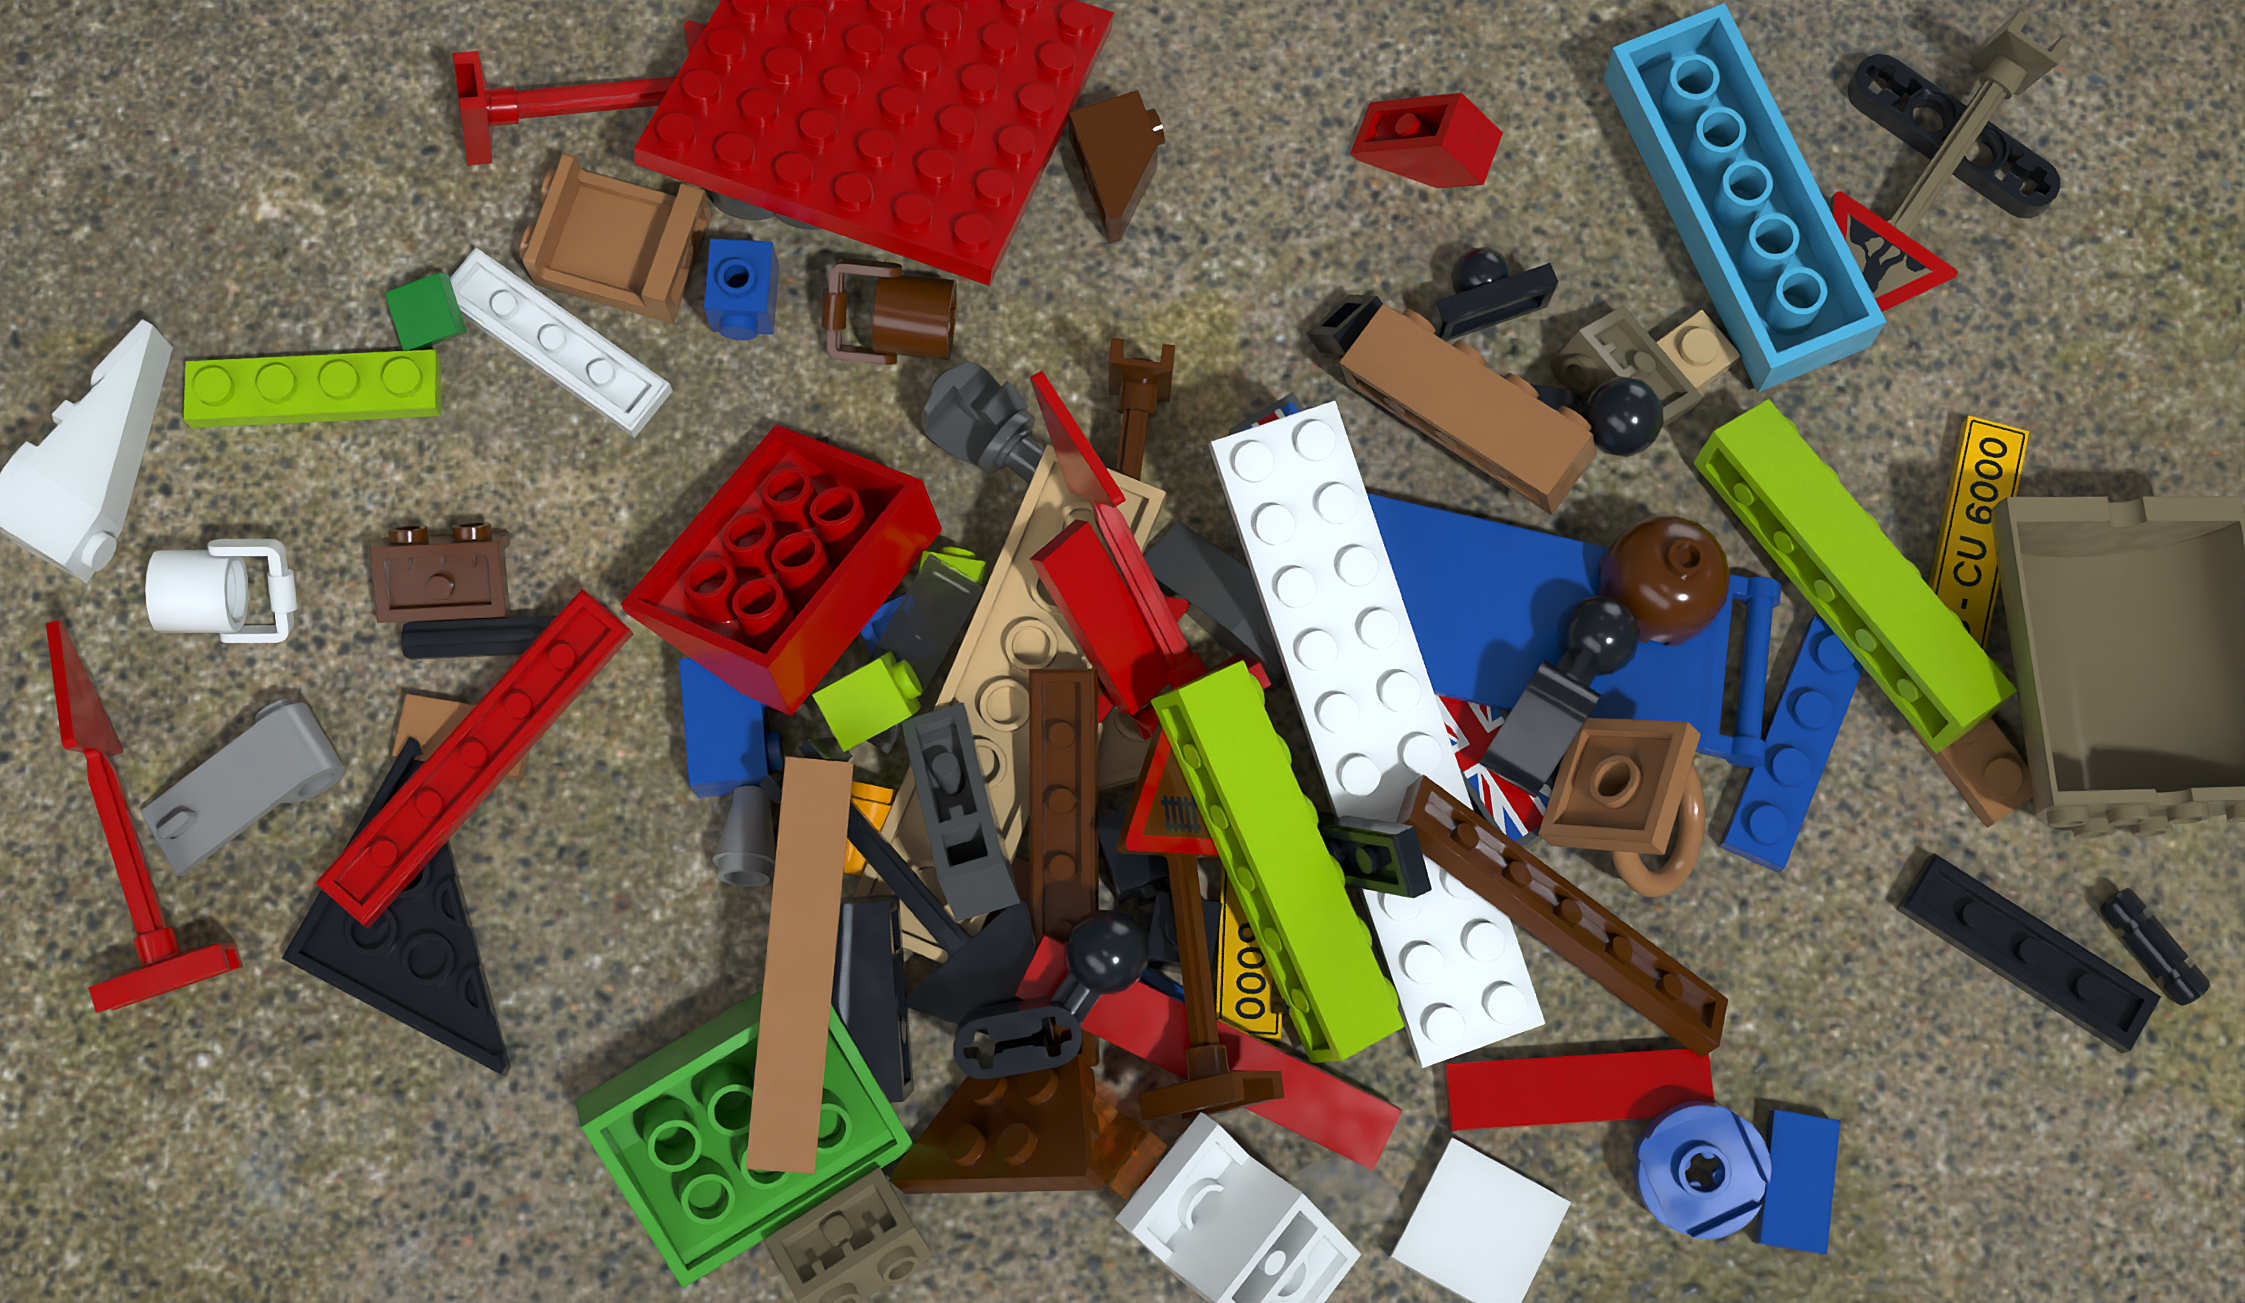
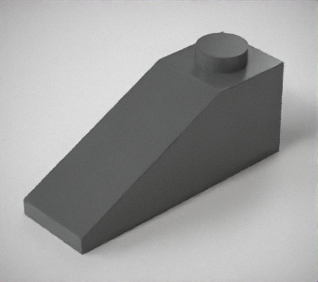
(1218, 594)
(959, 813)

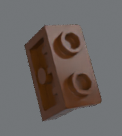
(440, 573)

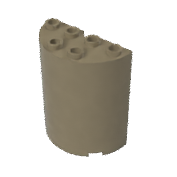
(2128, 657)

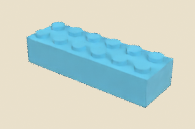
(1742, 198)

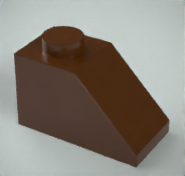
(1117, 156)

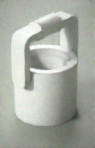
(210, 591)

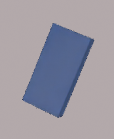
(1801, 1185)

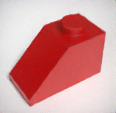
(1429, 140)

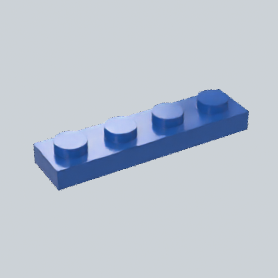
(1797, 749)

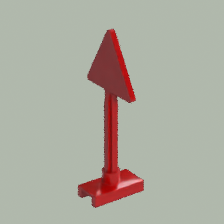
(485, 107)
(1089, 478)
(89, 731)

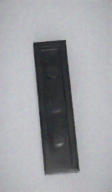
(2029, 953)

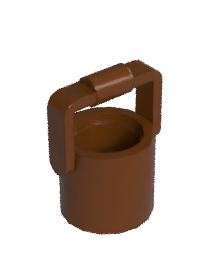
(909, 314)

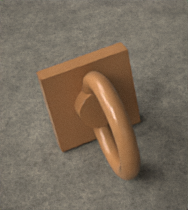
(1623, 794)

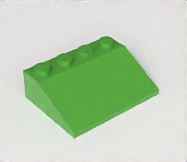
(680, 1138)

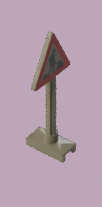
(1883, 249)

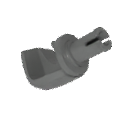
(981, 421)

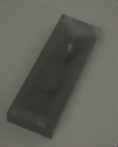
(927, 626)

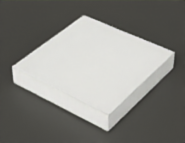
(1479, 1228)

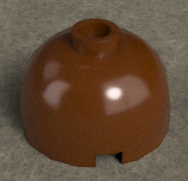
(1667, 576)

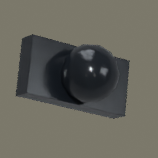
(1489, 294)

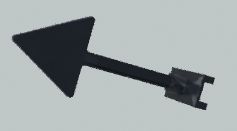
(980, 967)

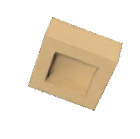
(1699, 350)

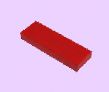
(1102, 615)

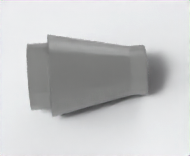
(747, 840)

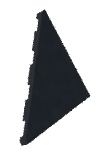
(417, 955)

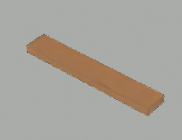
(799, 965)

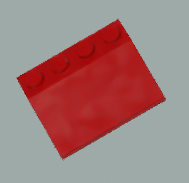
(786, 566)

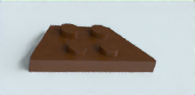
(1009, 1136)

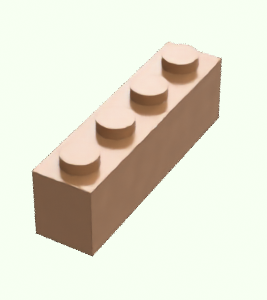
(1469, 407)

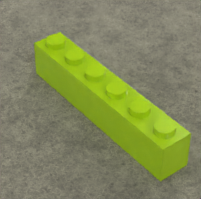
(1854, 576)
(1279, 863)

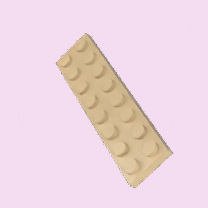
(1009, 634)

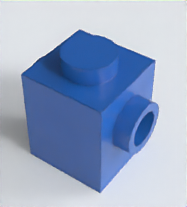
(741, 288)

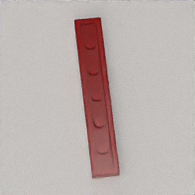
(474, 759)
(1157, 1030)

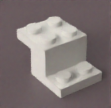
(1235, 1225)

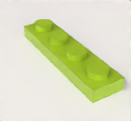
(312, 388)

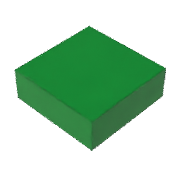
(425, 312)

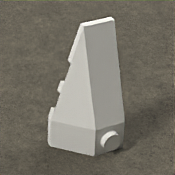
(77, 485)

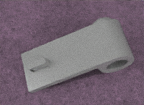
(269, 764)

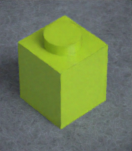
(869, 700)

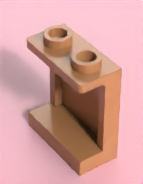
(615, 240)

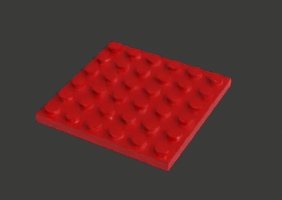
(881, 116)

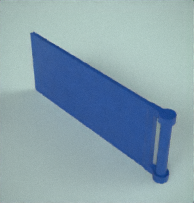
(1490, 613)

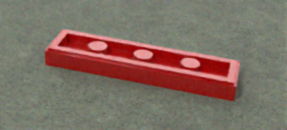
(1573, 1089)

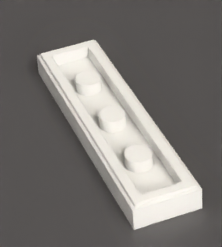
(558, 343)

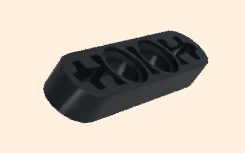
(1924, 93)

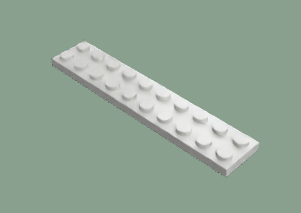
(1369, 715)

